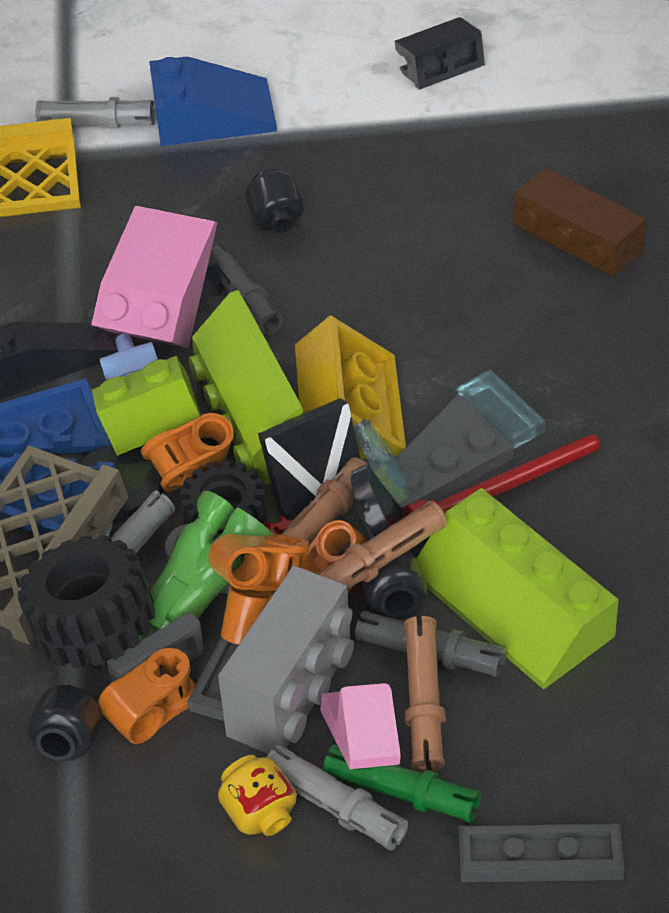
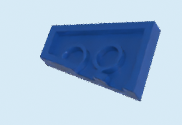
(52, 421)

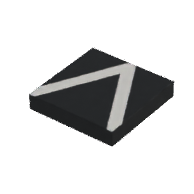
(307, 453)

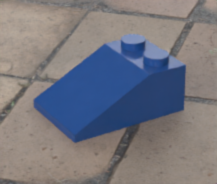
(208, 101)

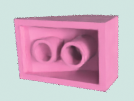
(156, 277)

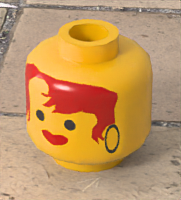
(257, 795)

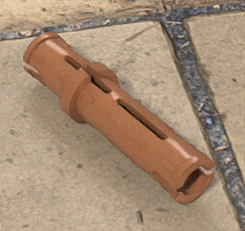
(332, 500)
(365, 560)
(425, 713)

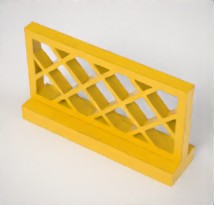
(35, 144)

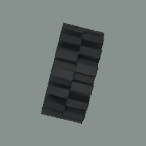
(228, 484)

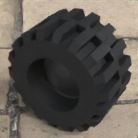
(86, 601)

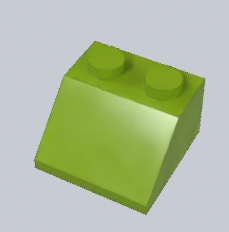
(145, 403)

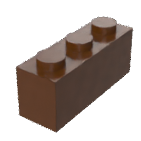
(579, 221)

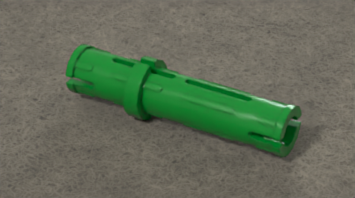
(421, 789)

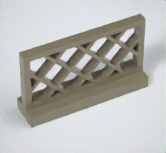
(89, 516)

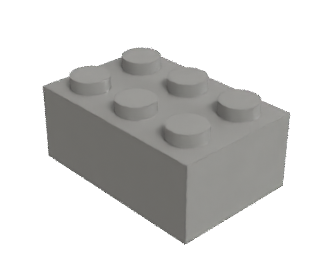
(286, 661)

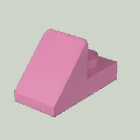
(363, 724)

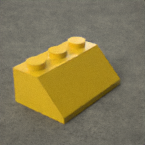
(346, 365)

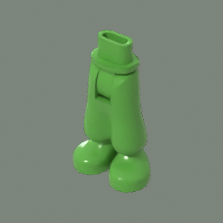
(188, 578)

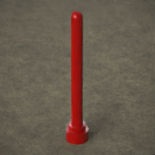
(519, 474)

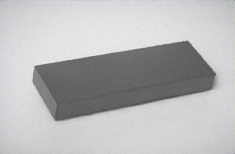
(541, 853)

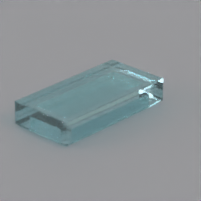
(502, 408)
(382, 461)

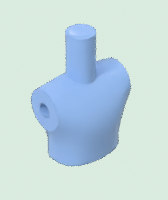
(128, 358)

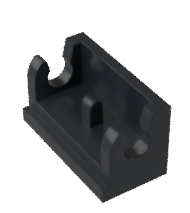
(441, 52)

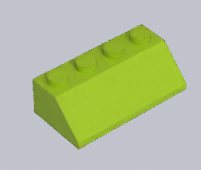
(242, 379)
(517, 589)

